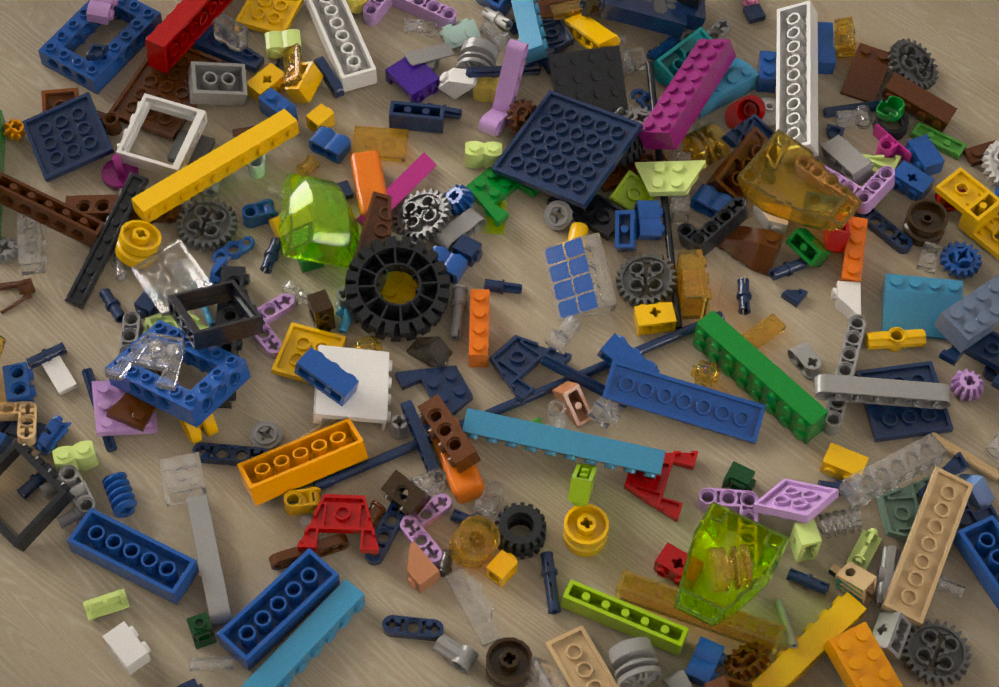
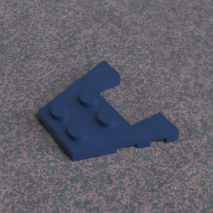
(557, 36)
(734, 136)
(984, 351)
(519, 358)
(443, 381)
(969, 517)

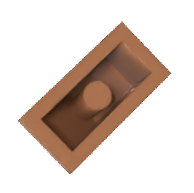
(575, 402)
(420, 570)

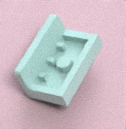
(457, 34)

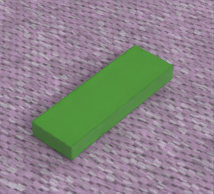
(942, 142)

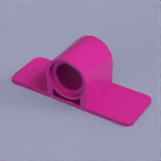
(889, 146)

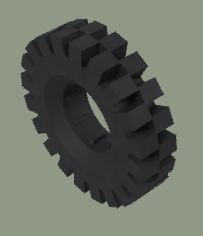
(390, 318)

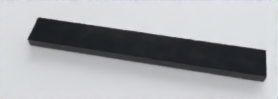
(105, 242)

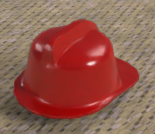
(743, 109)

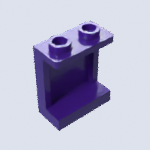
(415, 80)

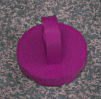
(116, 173)

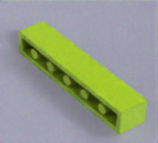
(624, 617)

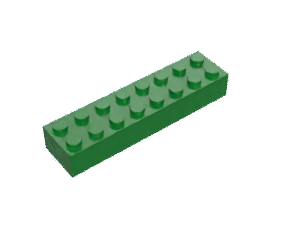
(759, 377)

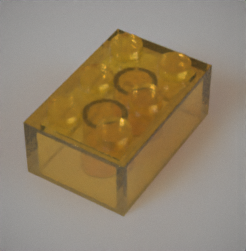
(692, 284)

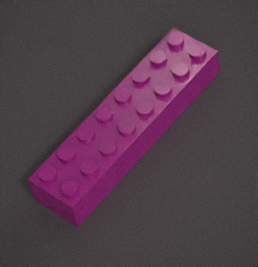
(687, 94)

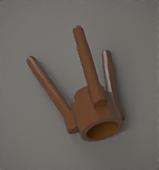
(24, 287)

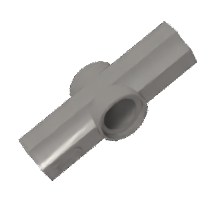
(888, 564)

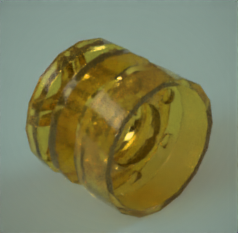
(706, 144)
(480, 534)
(734, 568)

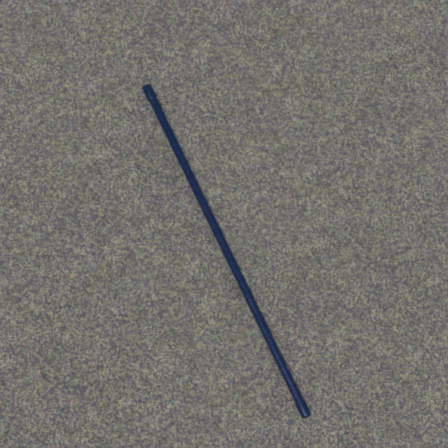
(331, 480)

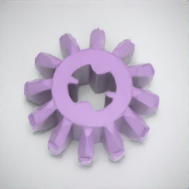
(967, 385)

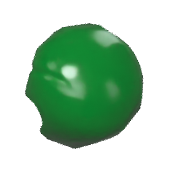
(891, 109)

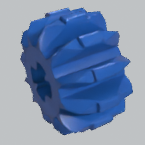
(460, 199)

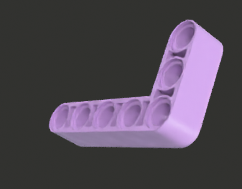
(426, 9)
(507, 89)
(873, 190)
(736, 497)

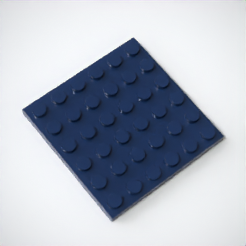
(567, 149)

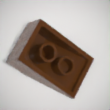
(866, 73)

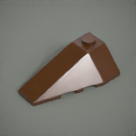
(725, 176)
(754, 247)

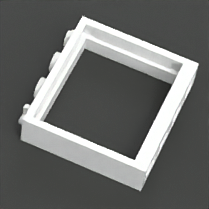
(168, 107)

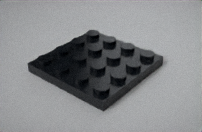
(590, 77)

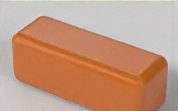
(367, 177)
(465, 485)

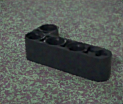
(715, 229)

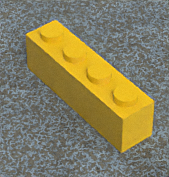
(590, 33)

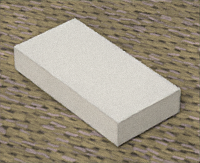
(59, 375)

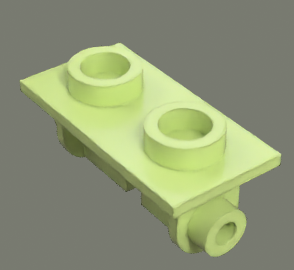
(865, 548)
(106, 604)

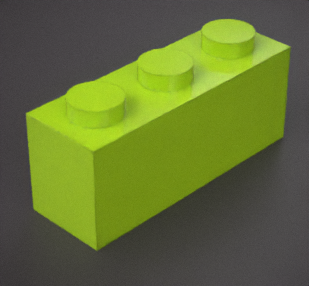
(582, 484)

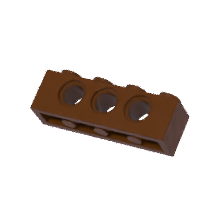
(436, 409)

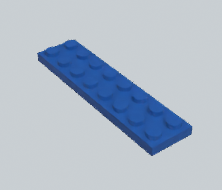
(684, 401)

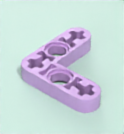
(272, 337)
(419, 524)

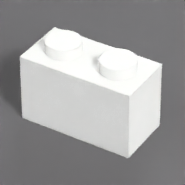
(127, 647)

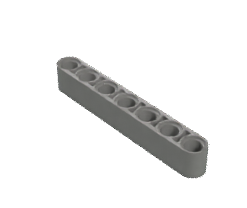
(845, 366)
(882, 391)
(209, 559)

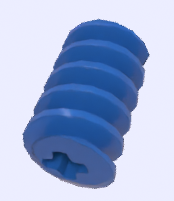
(120, 494)

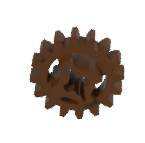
(519, 114)
(747, 661)

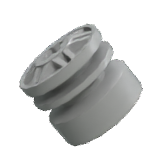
(477, 53)
(635, 662)

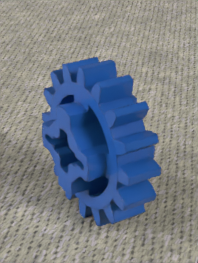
(960, 260)

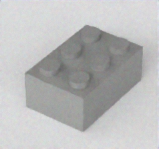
(217, 83)

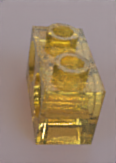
(844, 37)

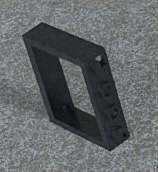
(209, 295)
(49, 512)

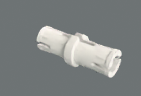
(497, 17)

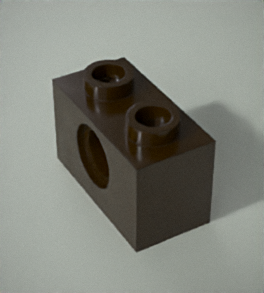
(321, 310)
(416, 496)

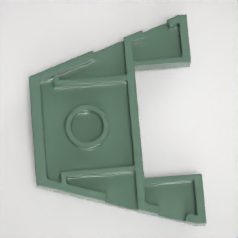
(899, 509)

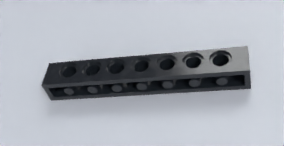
(229, 311)

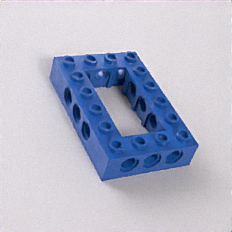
(95, 75)
(193, 406)

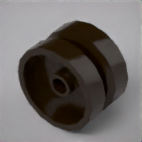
(925, 222)
(508, 663)

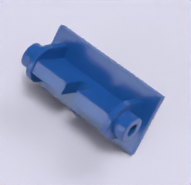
(663, 47)
(47, 443)

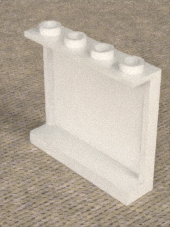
(372, 396)

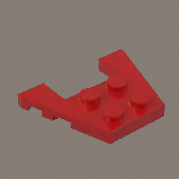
(652, 490)
(341, 515)

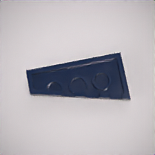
(209, 45)

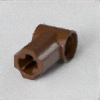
(111, 123)

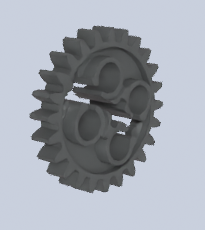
(914, 64)
(422, 215)
(199, 216)
(664, 279)
(954, 659)

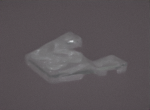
(155, 353)

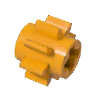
(14, 129)

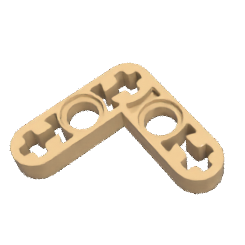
(19, 414)

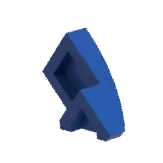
(215, 274)

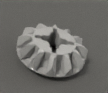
(555, 207)
(12, 252)
(263, 428)

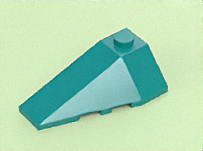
(670, 62)

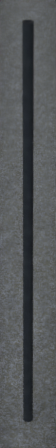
(664, 201)

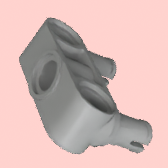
(79, 489)

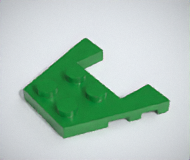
(491, 189)

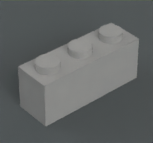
(847, 160)

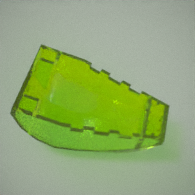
(317, 221)
(722, 529)

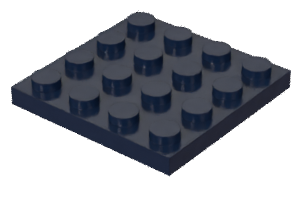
(67, 137)
(902, 422)

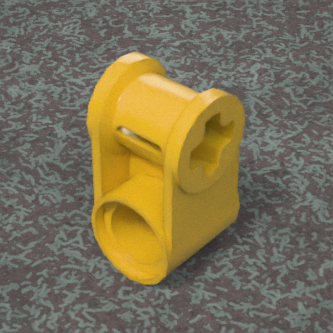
(304, 501)

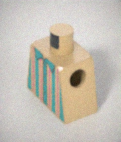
(856, 581)

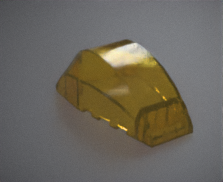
(796, 186)

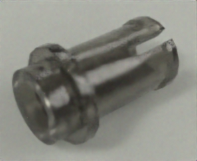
(445, 563)

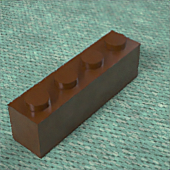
(920, 102)

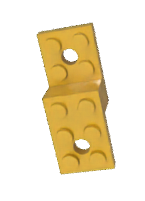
(977, 206)

